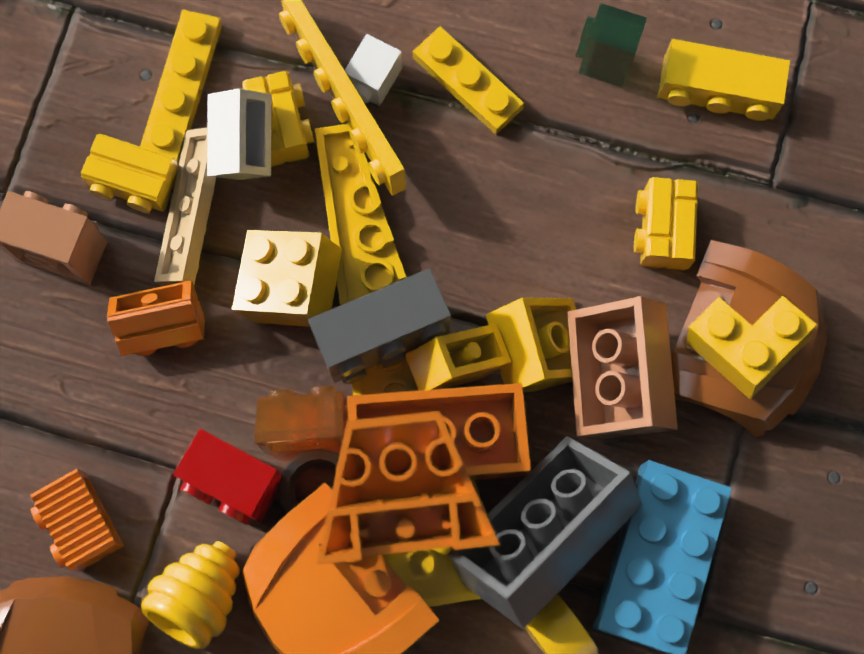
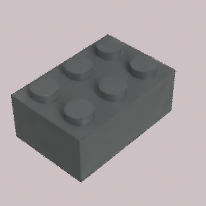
(381, 327)

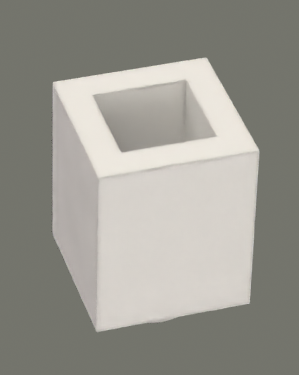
(374, 69)

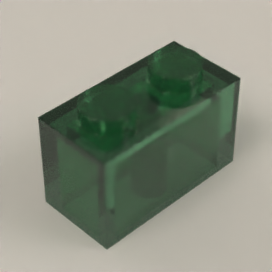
(609, 44)

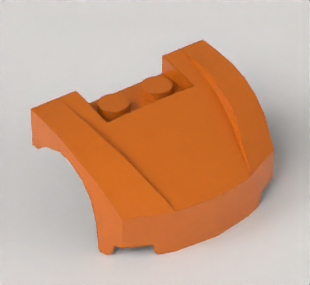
(331, 605)

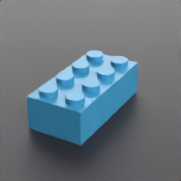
(662, 559)

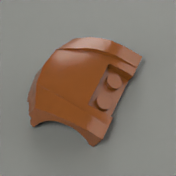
(750, 287)
(68, 618)

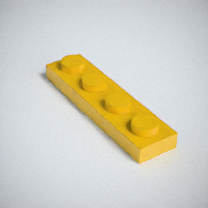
(181, 83)

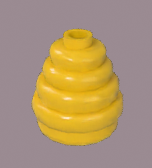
(194, 595)

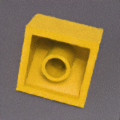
(536, 341)

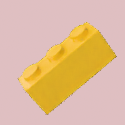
(723, 80)

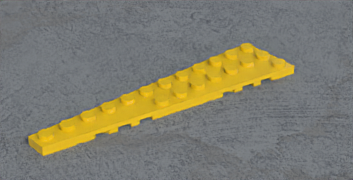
(366, 265)

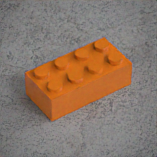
(481, 420)

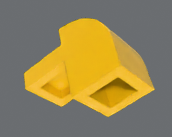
(559, 630)

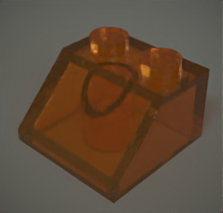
(300, 421)

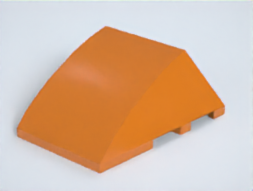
(401, 492)

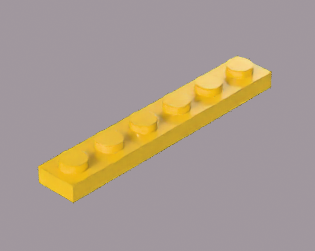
(347, 102)

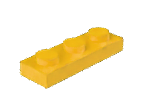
(468, 80)

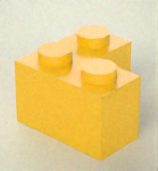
(746, 352)

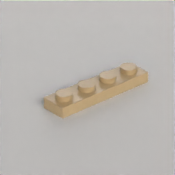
(187, 213)

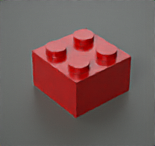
(230, 475)

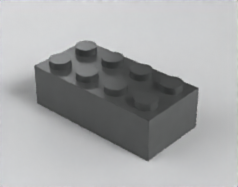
(548, 530)

